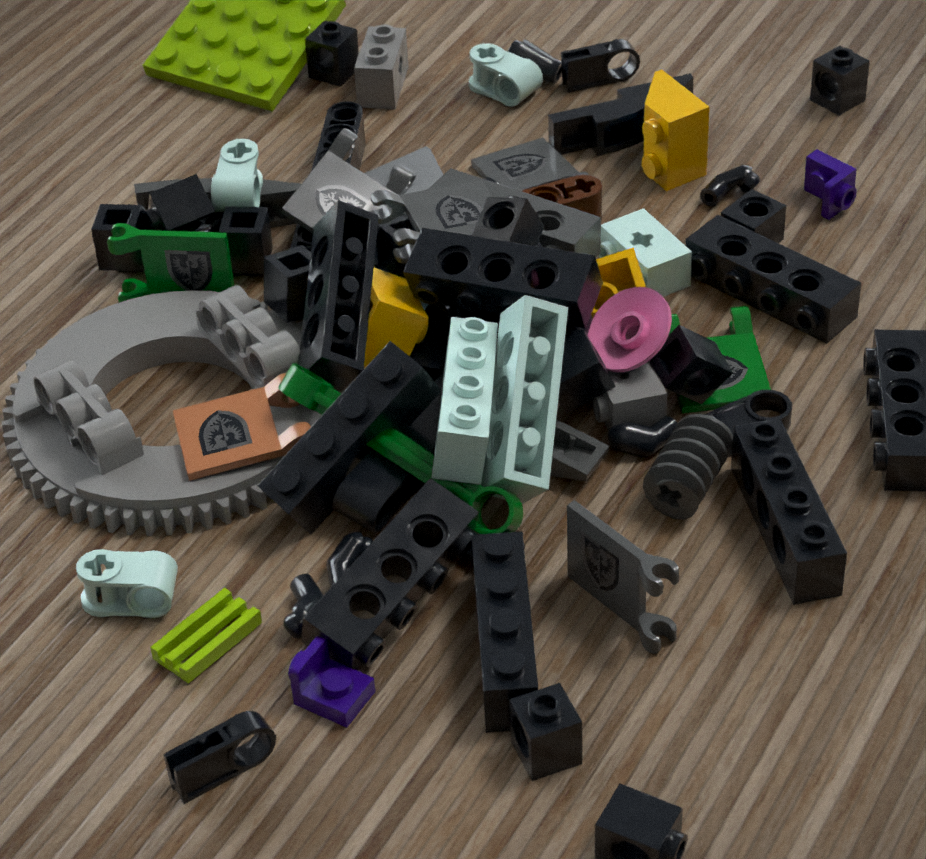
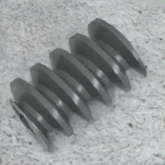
(687, 465)

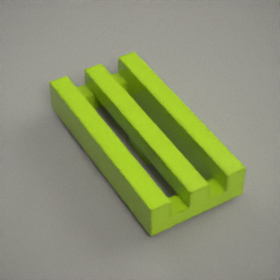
(200, 631)

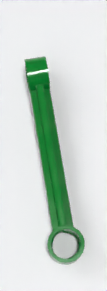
(319, 395)

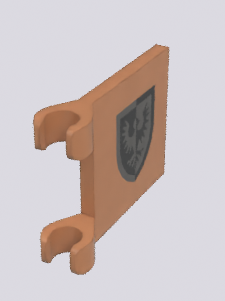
(235, 431)

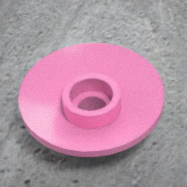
(630, 328)

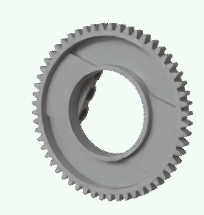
(87, 455)

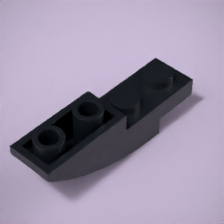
(605, 125)

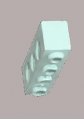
(525, 397)
(465, 401)

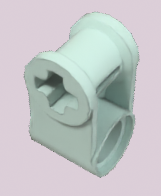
(505, 76)
(237, 177)
(129, 585)

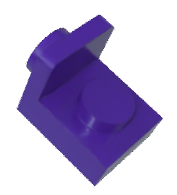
(831, 182)
(328, 686)

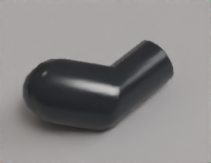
(726, 181)
(641, 439)
(345, 555)
(307, 595)

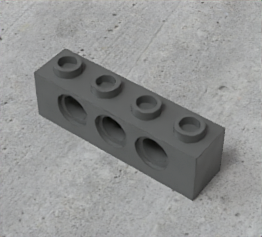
(563, 226)

